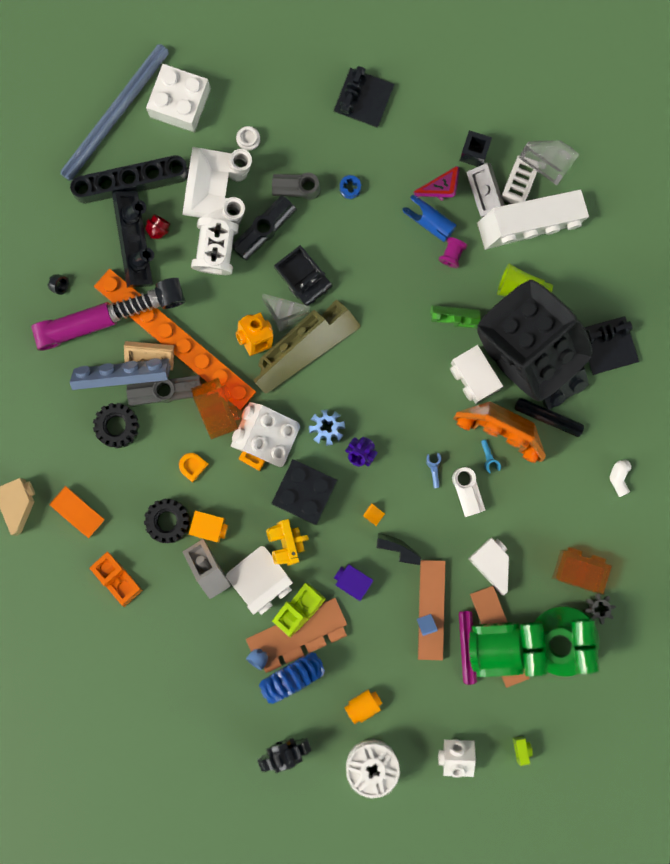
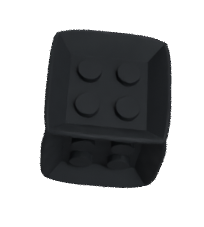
(535, 340)

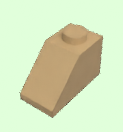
(16, 504)

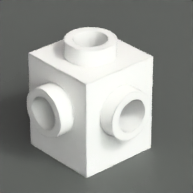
(457, 758)

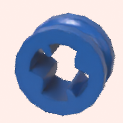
(344, 191)

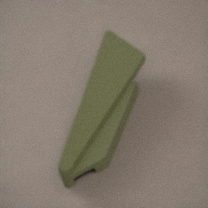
(305, 344)

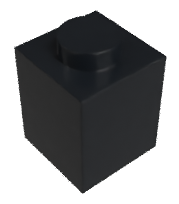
(475, 149)

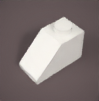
(493, 563)

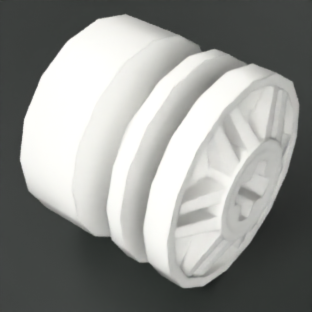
(367, 754)

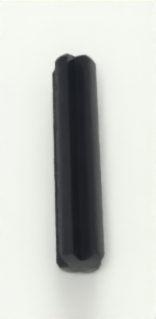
(549, 417)

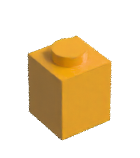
(208, 527)

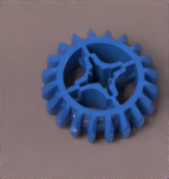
(292, 678)

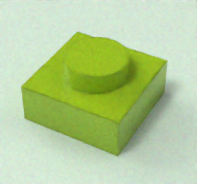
(522, 750)

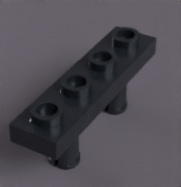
(132, 238)

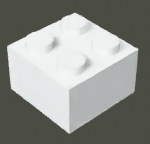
(178, 97)

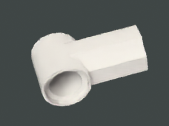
(468, 494)

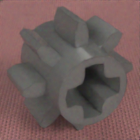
(604, 613)

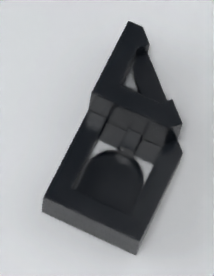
(407, 554)

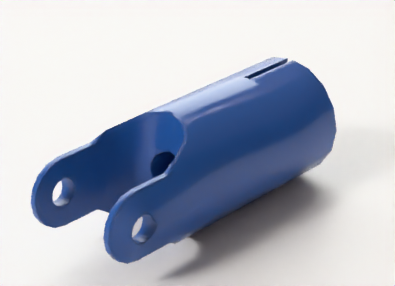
(431, 219)

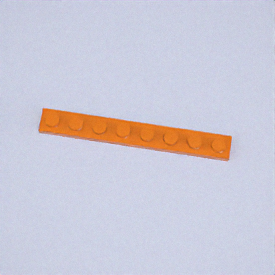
(185, 347)

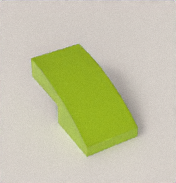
(299, 610)

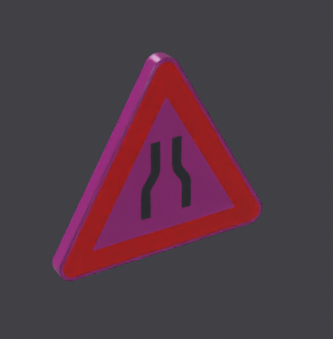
(442, 186)

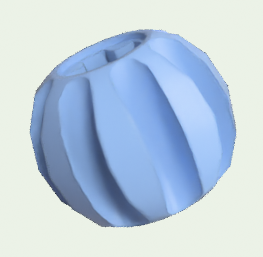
(324, 434)

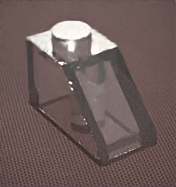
(549, 158)

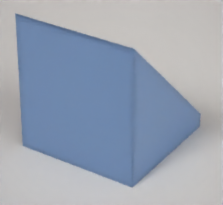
(427, 624)

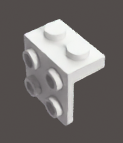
(265, 434)
(259, 580)

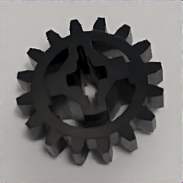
(284, 755)

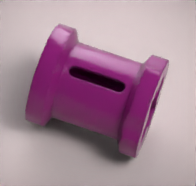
(453, 252)

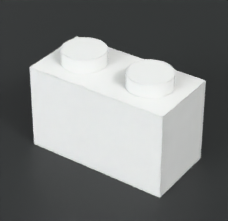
(475, 374)

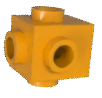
(255, 333)

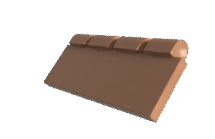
(325, 621)

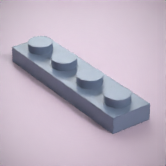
(120, 374)

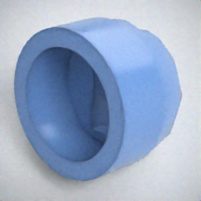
(258, 658)

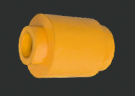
(363, 706)

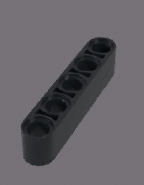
(118, 176)

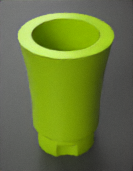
(514, 277)

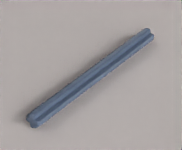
(114, 112)

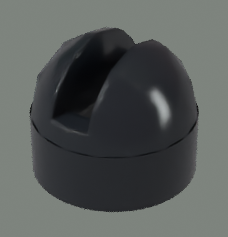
(63, 285)

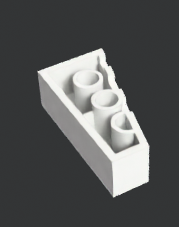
(532, 218)

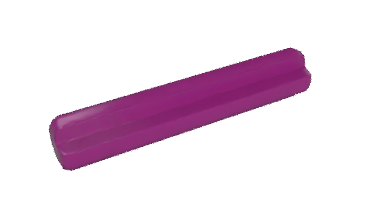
(465, 625)

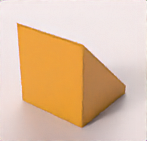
(373, 514)

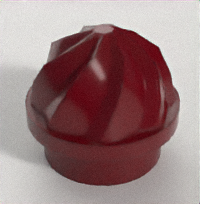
(157, 227)

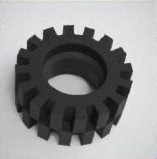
(105, 415)
(156, 510)

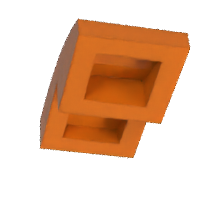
(76, 512)
(116, 579)

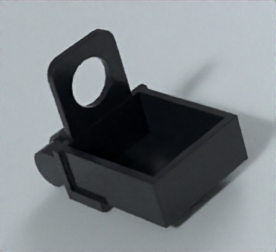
(303, 276)

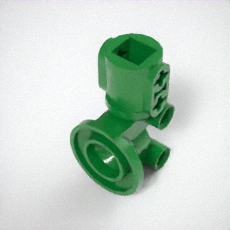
(512, 649)

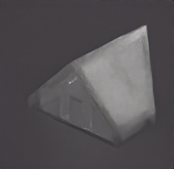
(284, 312)

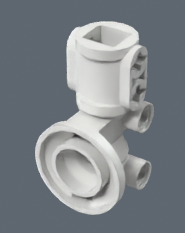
(207, 201)

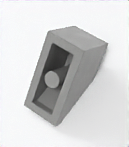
(206, 569)

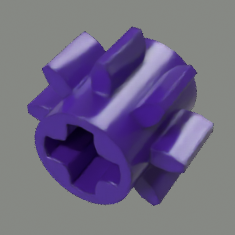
(361, 451)

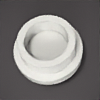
(248, 138)

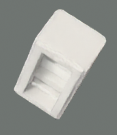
(512, 198)

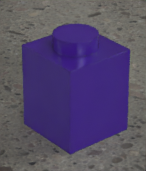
(352, 581)

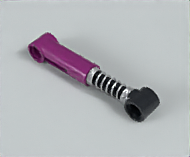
(52, 333)

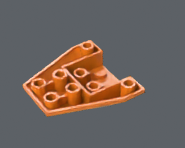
(498, 420)

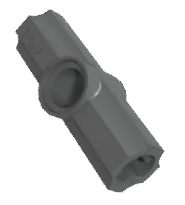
(149, 391)

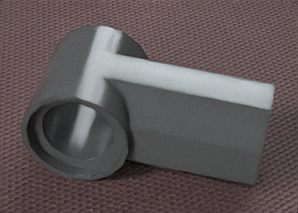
(293, 185)

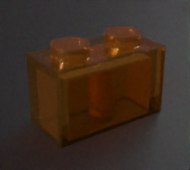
(215, 408)
(582, 571)

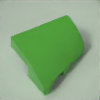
(459, 316)

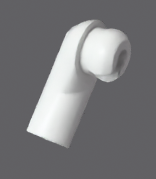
(618, 476)

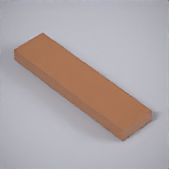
(432, 602)
(490, 611)

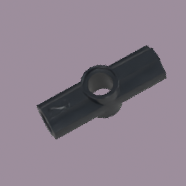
(274, 216)

